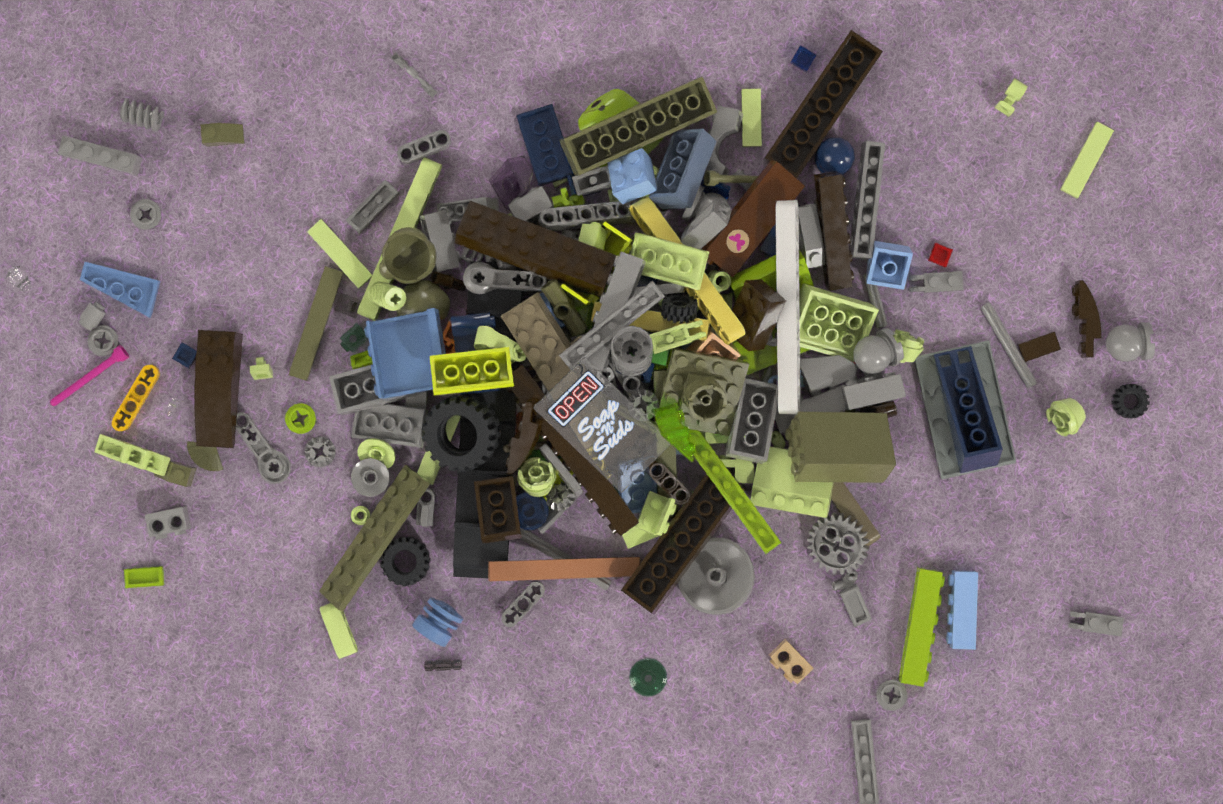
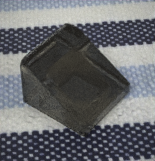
(348, 305)

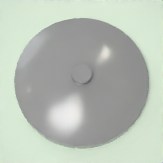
(718, 578)

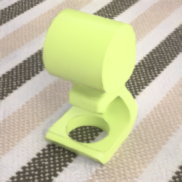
(1014, 93)

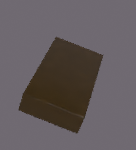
(1039, 346)

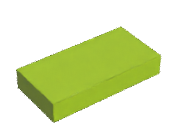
(144, 577)

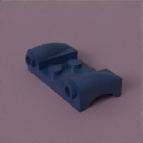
(464, 333)

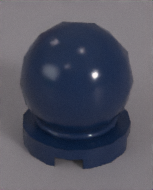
(834, 155)

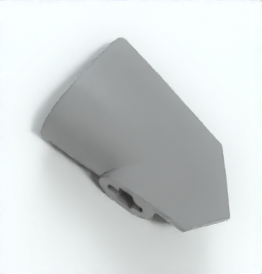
(826, 371)

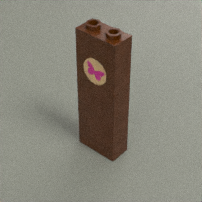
(752, 218)

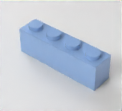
(963, 609)

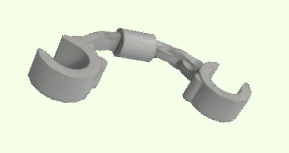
(414, 74)

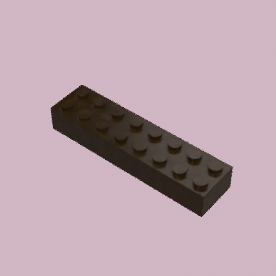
(824, 103)
(535, 249)
(678, 546)

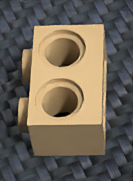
(794, 658)

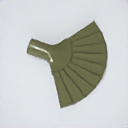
(205, 457)

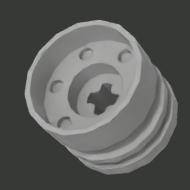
(632, 340)

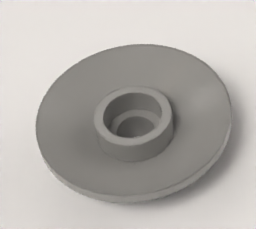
(360, 479)

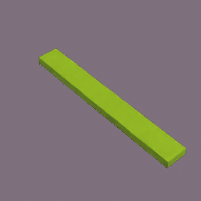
(733, 493)

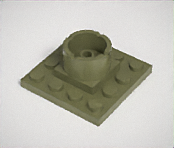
(704, 388)

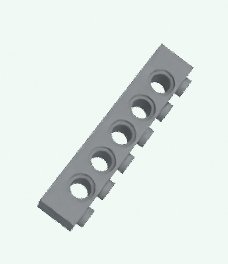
(867, 200)

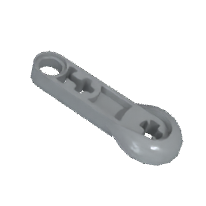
(497, 279)
(264, 453)

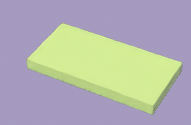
(670, 260)

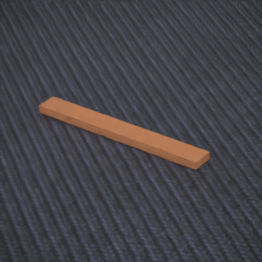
(562, 568)

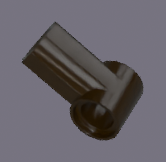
(884, 407)

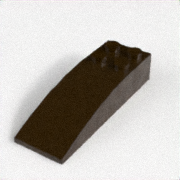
(217, 387)

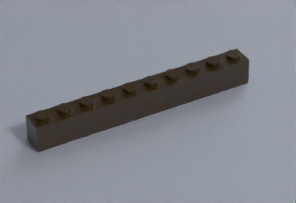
(596, 485)

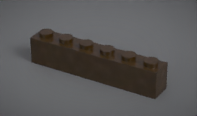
(833, 226)

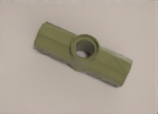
(558, 298)

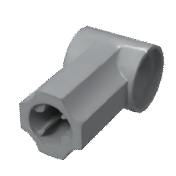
(425, 510)

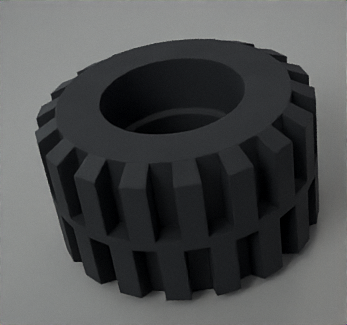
(393, 573)

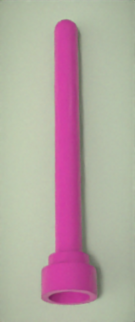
(118, 355)

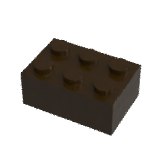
(758, 312)
(497, 509)

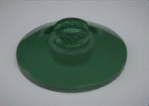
(648, 667)

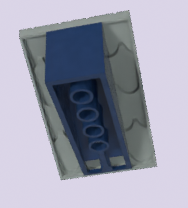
(965, 410)

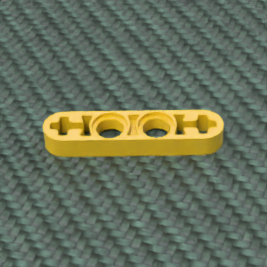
(133, 396)

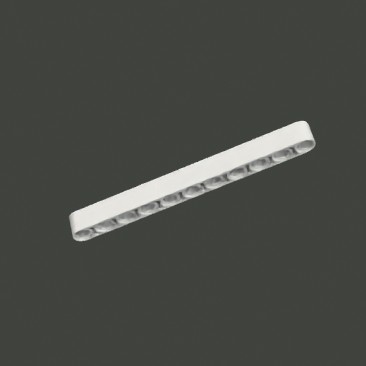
(789, 320)

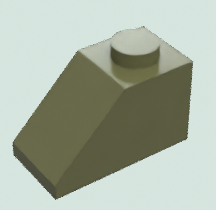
(222, 134)
(179, 474)

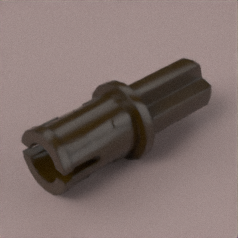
(447, 281)

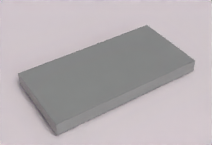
(391, 424)

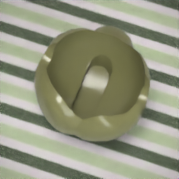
(407, 256)
(424, 296)

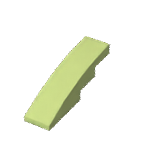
(132, 455)

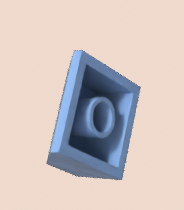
(889, 265)

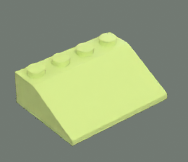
(833, 321)
(776, 487)

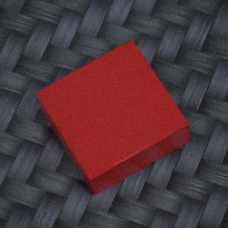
(940, 255)

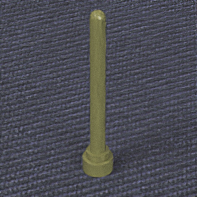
(712, 178)

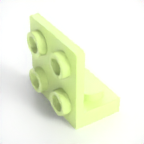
(656, 513)

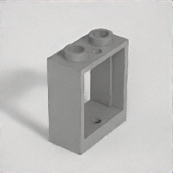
(706, 224)

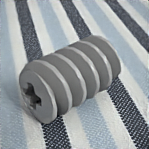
(141, 116)

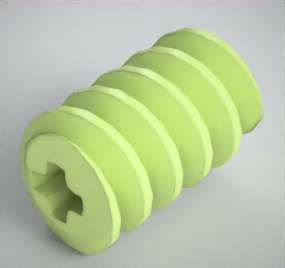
(387, 295)

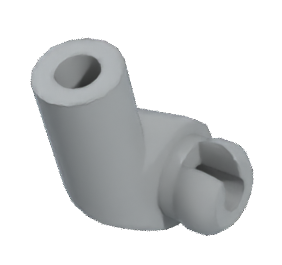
(846, 582)

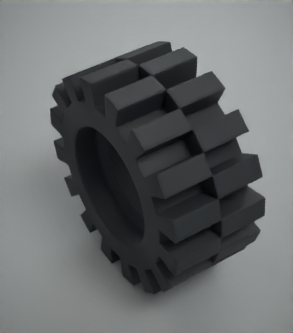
(679, 308)
(1142, 401)

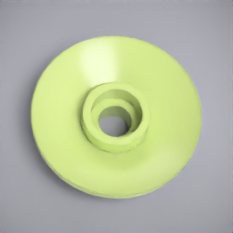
(378, 450)

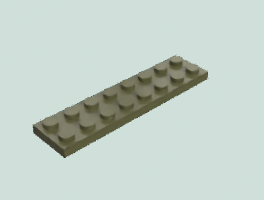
(374, 537)

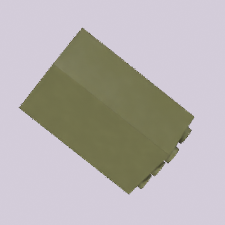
(840, 447)

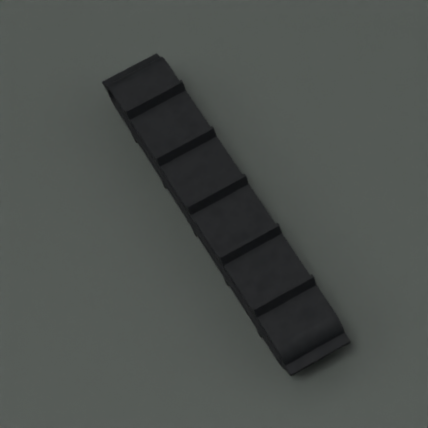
(469, 552)

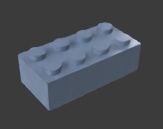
(683, 168)

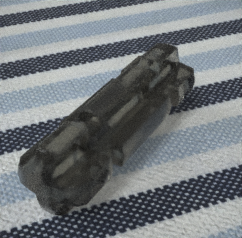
(443, 665)

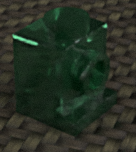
(360, 335)

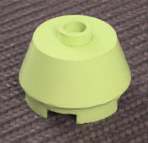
(911, 346)
(1066, 416)
(536, 477)

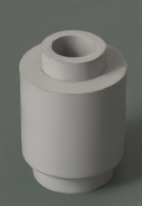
(92, 315)

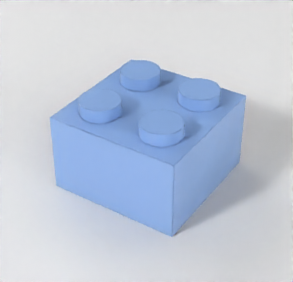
(632, 176)

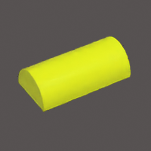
(471, 371)

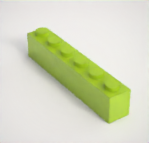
(920, 627)

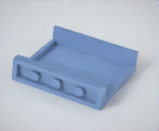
(403, 352)

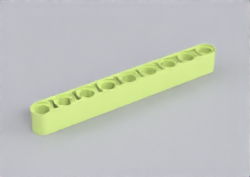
(408, 217)

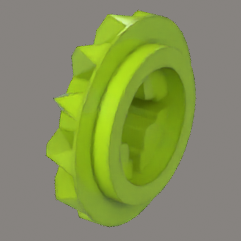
(292, 415)

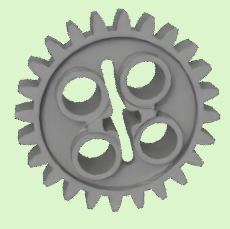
(843, 528)

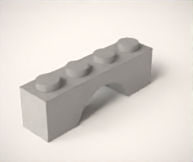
(725, 123)
(100, 155)

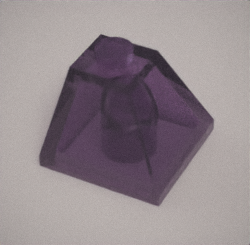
(512, 180)

